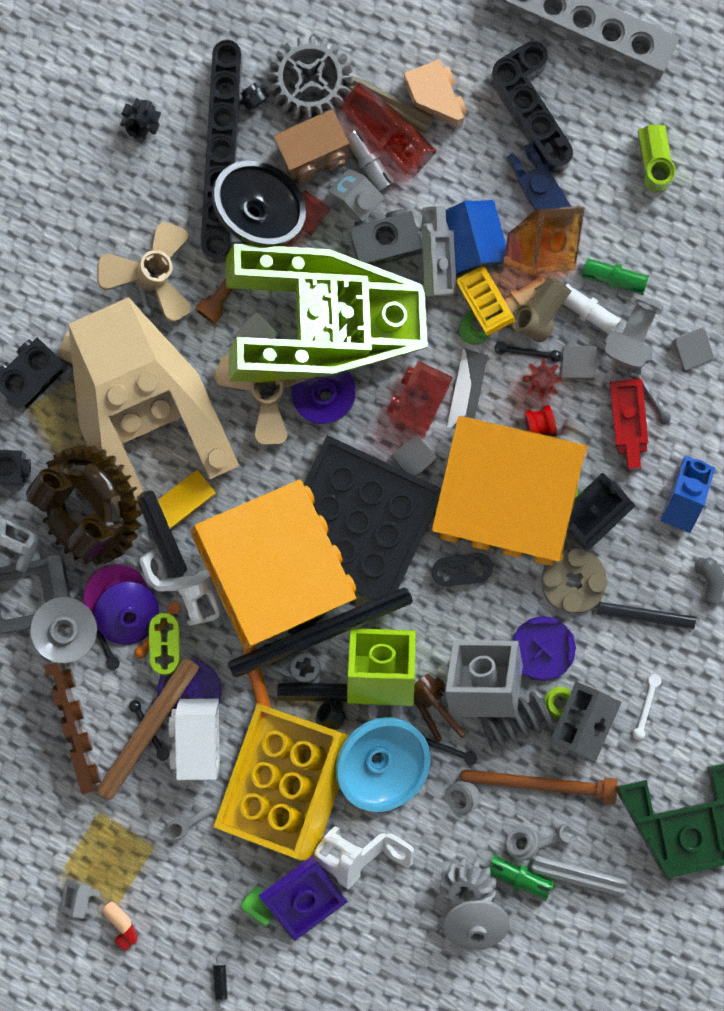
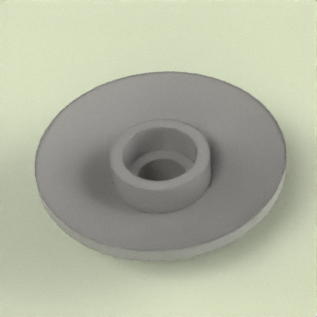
(45, 630)
(476, 924)

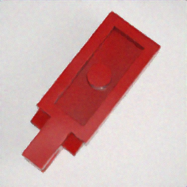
(629, 420)

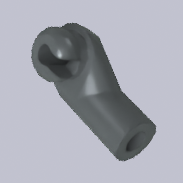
(714, 576)

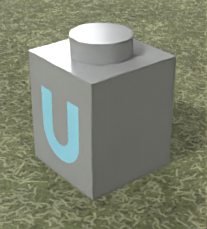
(355, 194)

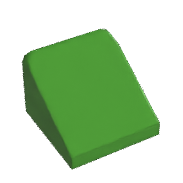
(256, 908)

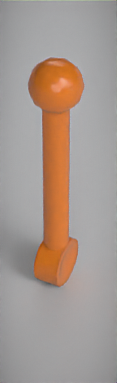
(141, 651)

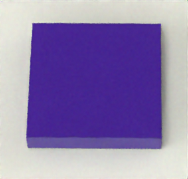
(303, 898)

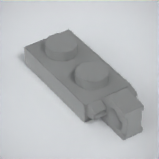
(438, 253)

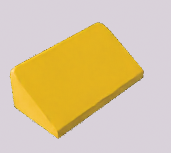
(186, 499)

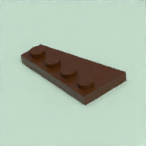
(86, 773)

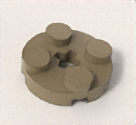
(573, 599)

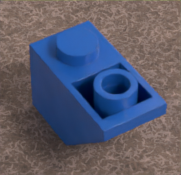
(688, 494)

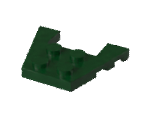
(683, 837)

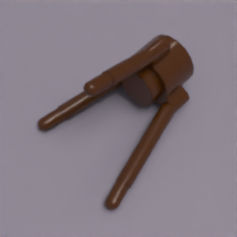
(428, 693)

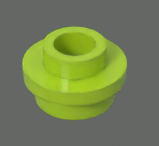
(551, 696)

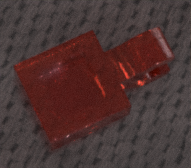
(315, 214)

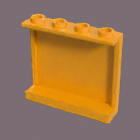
(509, 489)
(273, 563)

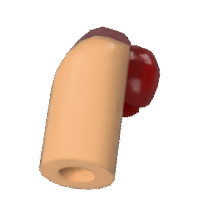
(123, 923)

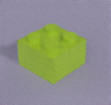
(381, 667)

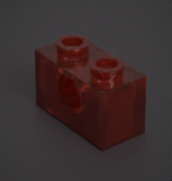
(419, 418)

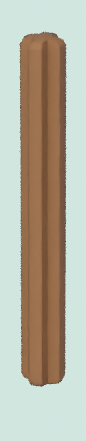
(147, 728)

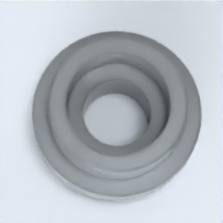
(514, 840)

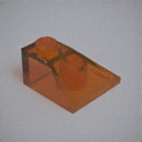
(545, 241)

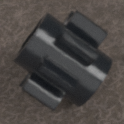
(140, 119)

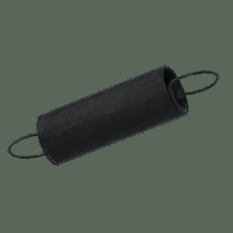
(220, 982)

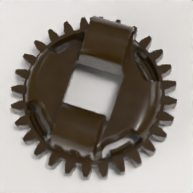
(96, 536)

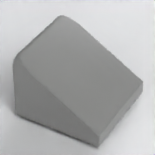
(257, 327)
(693, 348)
(579, 362)
(414, 456)

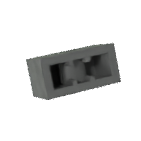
(585, 721)

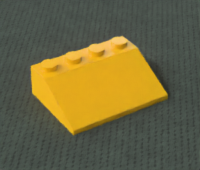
(282, 784)

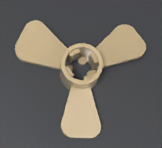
(118, 271)
(270, 426)

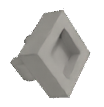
(76, 898)

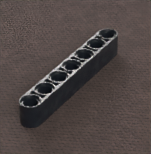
(220, 136)

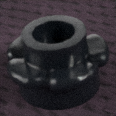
(253, 96)
(331, 714)

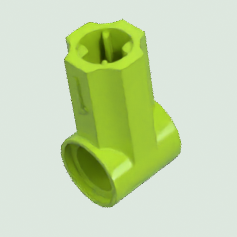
(655, 155)

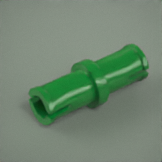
(615, 276)
(520, 878)

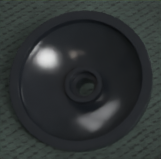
(267, 195)

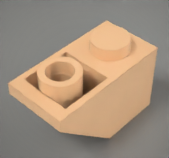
(432, 93)

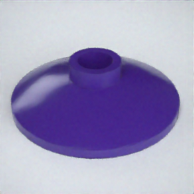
(310, 406)
(119, 600)

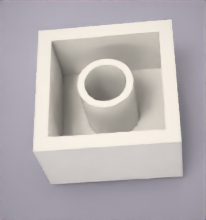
(197, 739)

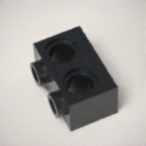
(35, 381)

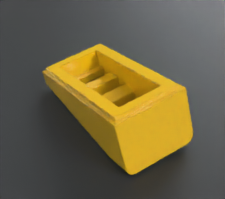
(477, 283)

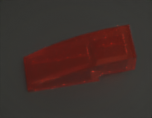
(387, 129)

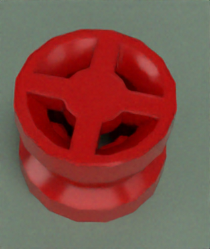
(541, 421)

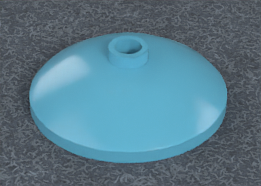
(390, 778)

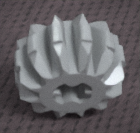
(467, 883)

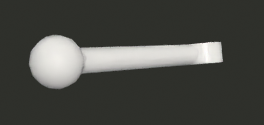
(654, 681)

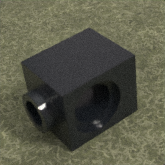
(22, 467)

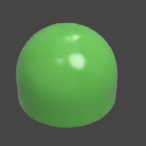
(468, 332)

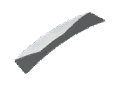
(467, 386)

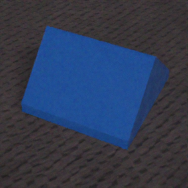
(476, 235)

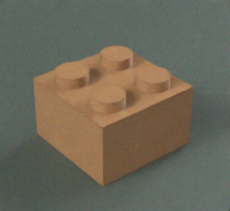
(312, 147)

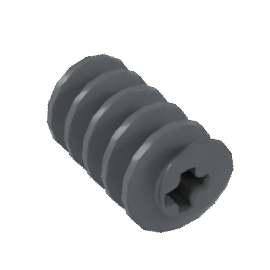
(528, 715)

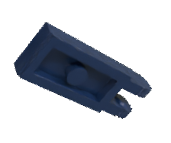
(539, 183)

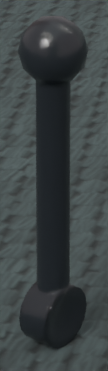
(501, 348)
(112, 662)
(162, 753)
(469, 757)

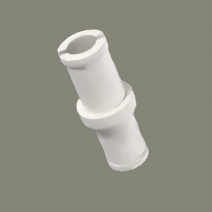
(591, 311)

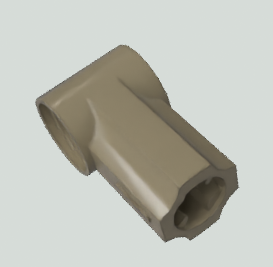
(536, 318)

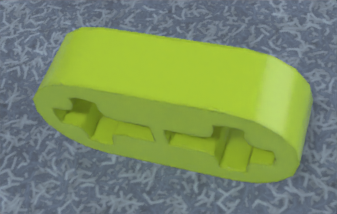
(156, 643)

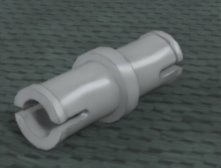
(369, 161)

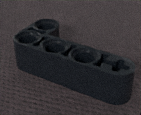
(537, 112)

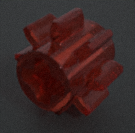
(535, 384)

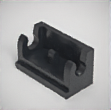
(598, 511)

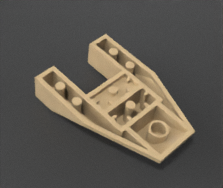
(135, 383)

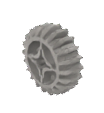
(288, 61)

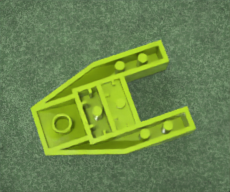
(344, 313)

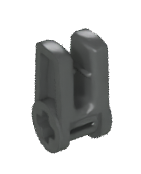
(288, 666)

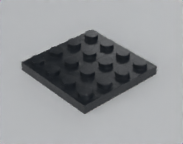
(371, 514)

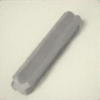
(579, 876)

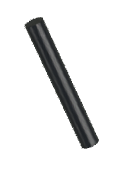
(646, 615)

